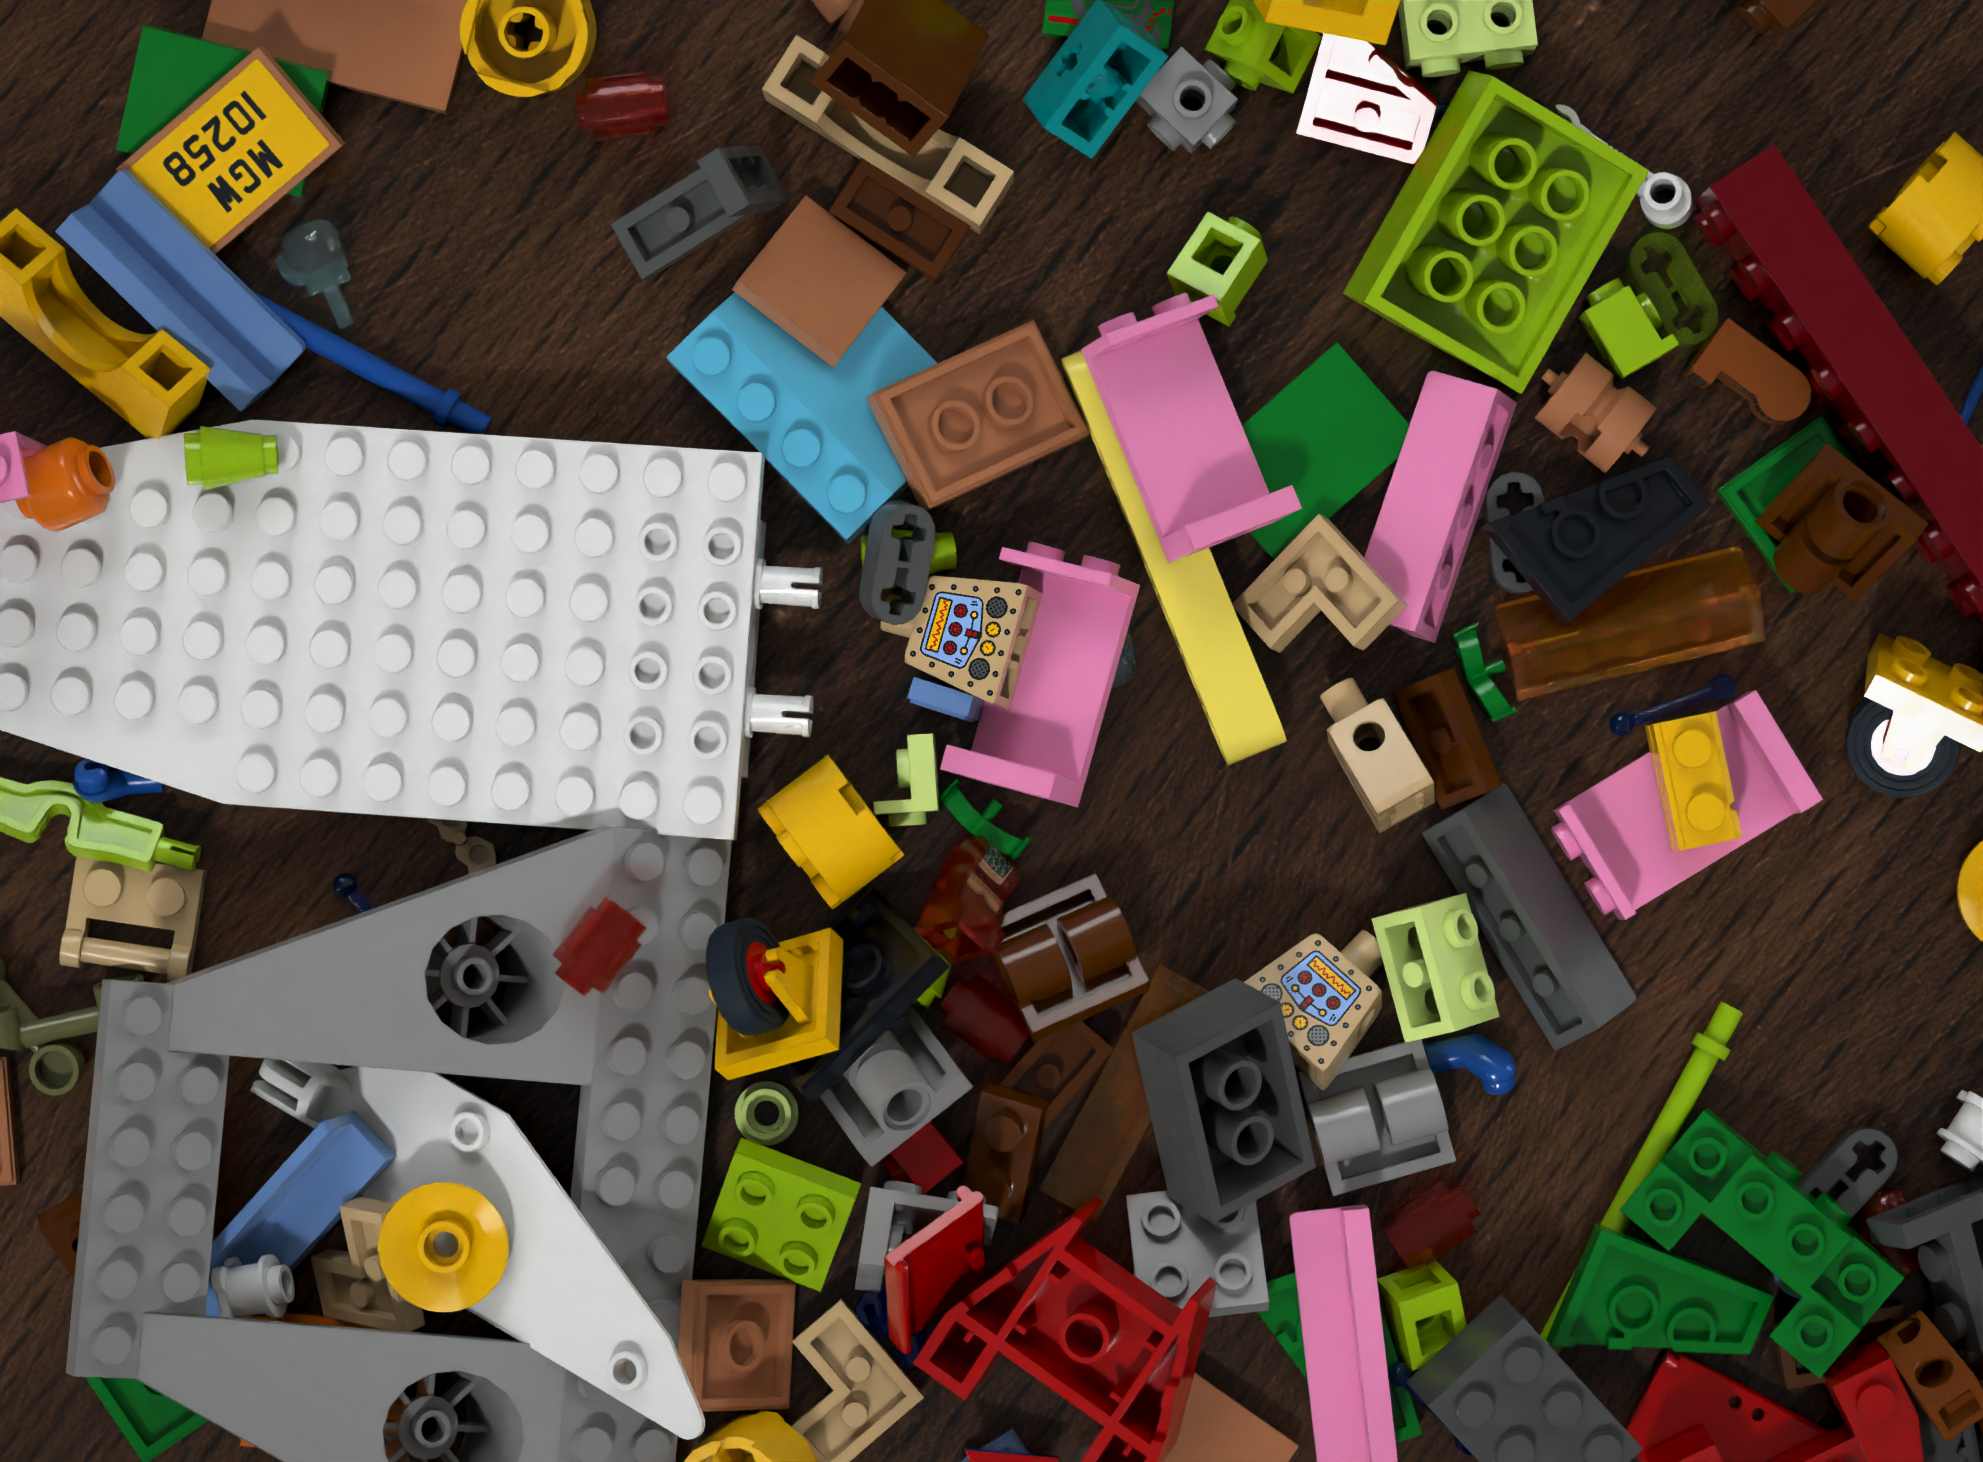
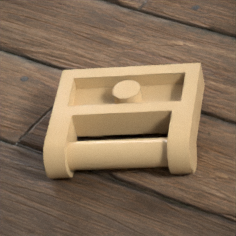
(118, 893)

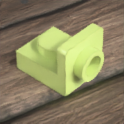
(919, 771)

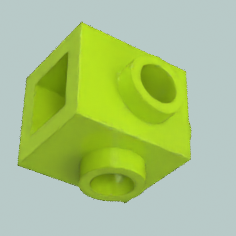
(1260, 50)

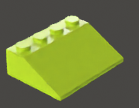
(1496, 230)

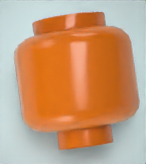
(66, 484)

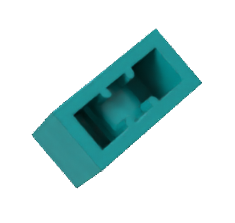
(1095, 78)

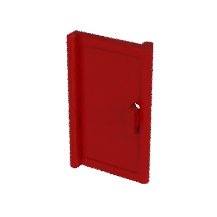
(935, 1268)
(1693, 1394)

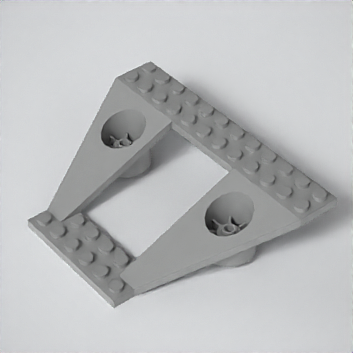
(362, 1001)

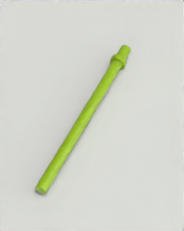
(1708, 1050)

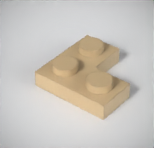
(1317, 575)
(353, 1281)
(866, 1385)

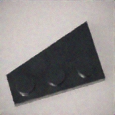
(1596, 536)

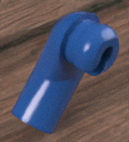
(101, 782)
(1479, 1056)

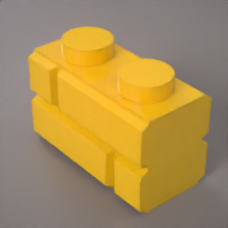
(1693, 781)

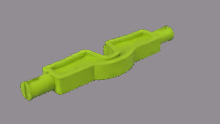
(93, 828)

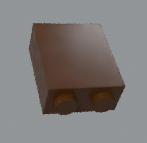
(900, 66)

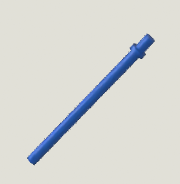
(444, 406)

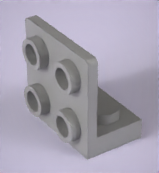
(900, 1210)

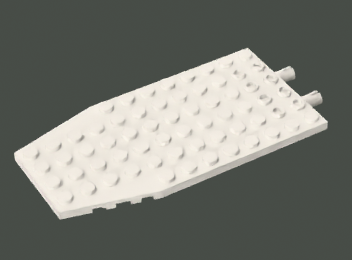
(411, 628)

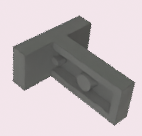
(699, 208)
(1946, 1255)

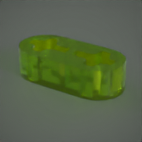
(1685, 282)

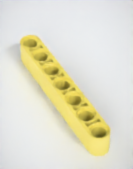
(1191, 601)

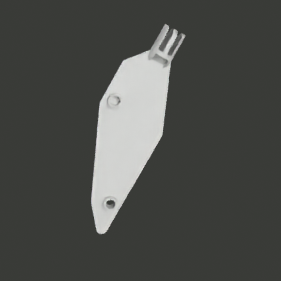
(559, 1277)

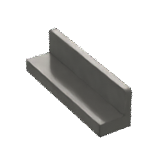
(1530, 917)

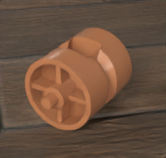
(1595, 412)

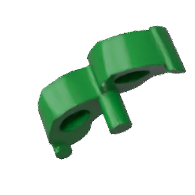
(1478, 675)
(981, 823)

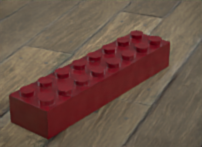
(1854, 359)

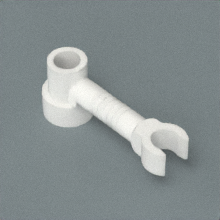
(1660, 215)

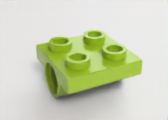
(781, 1214)

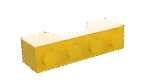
(137, 375)

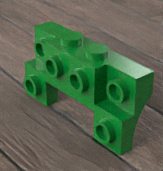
(1779, 1224)

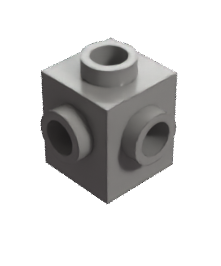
(1184, 79)

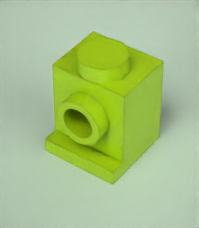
(1210, 247)
(1624, 329)
(1422, 1311)

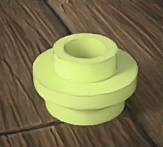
(751, 1127)

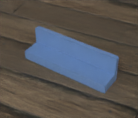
(182, 288)
(303, 1197)

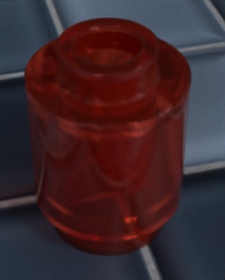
(622, 105)
(598, 947)
(984, 1019)
(1431, 1223)

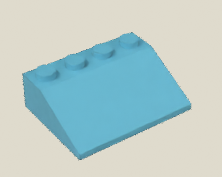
(802, 410)

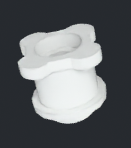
(1965, 1132)
(253, 1287)

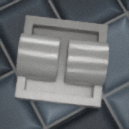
(895, 1087)
(1379, 1118)
(1181, 1250)

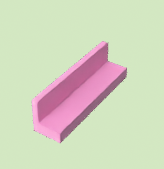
(1437, 496)
(1343, 1335)

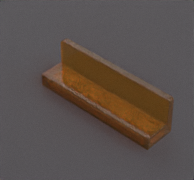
(1637, 625)
(1115, 1109)

